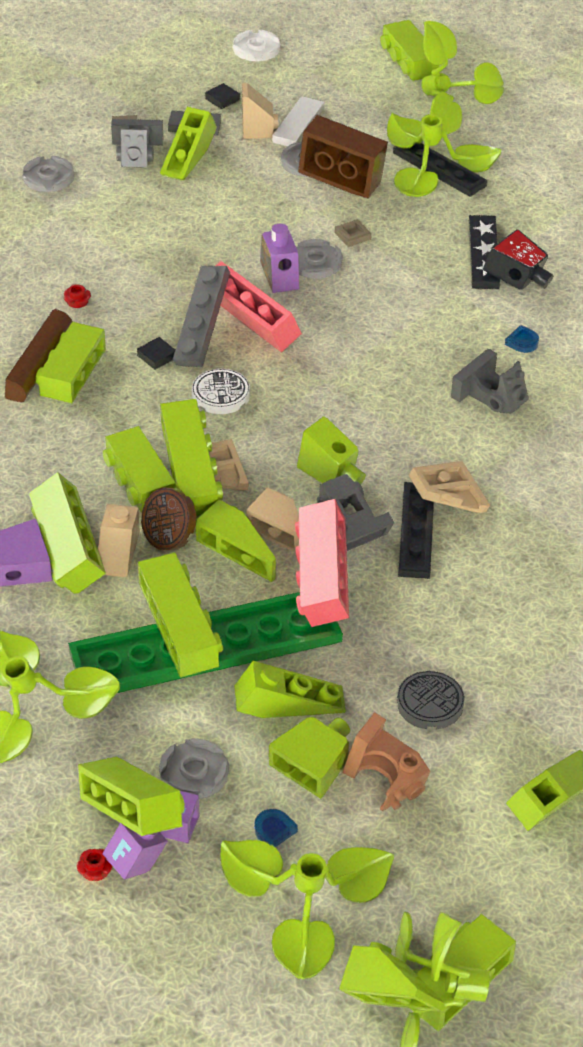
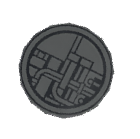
(430, 700)

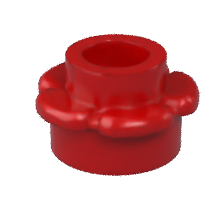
(77, 296)
(91, 871)

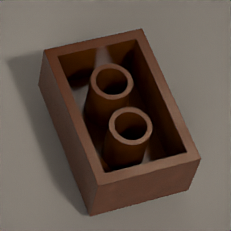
(342, 156)

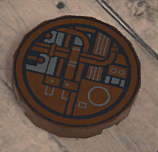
(168, 519)

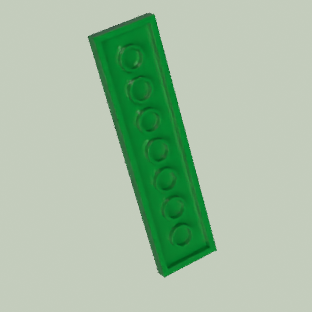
(246, 631)

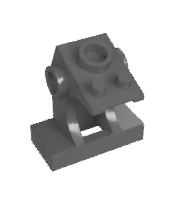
(135, 140)
(479, 379)
(361, 525)

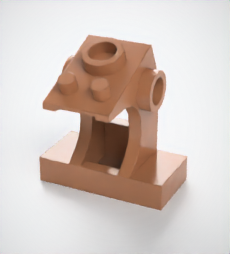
(394, 759)

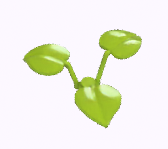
(438, 47)
(406, 132)
(85, 691)
(305, 945)
(460, 981)

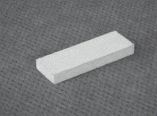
(297, 120)

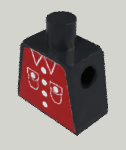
(518, 262)

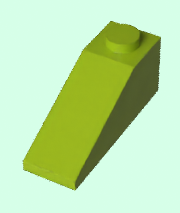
(189, 143)
(233, 536)
(386, 980)

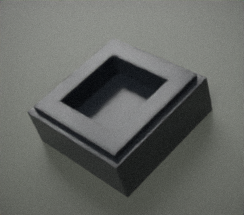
(222, 96)
(156, 353)

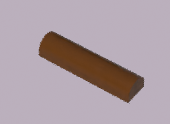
(23, 375)

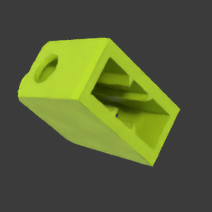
(328, 453)
(312, 753)

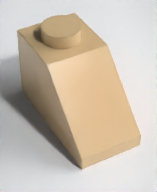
(257, 114)
(275, 518)
(118, 538)

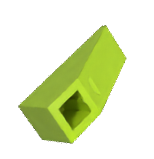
(277, 692)
(548, 791)

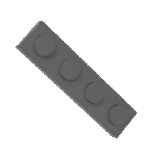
(201, 316)

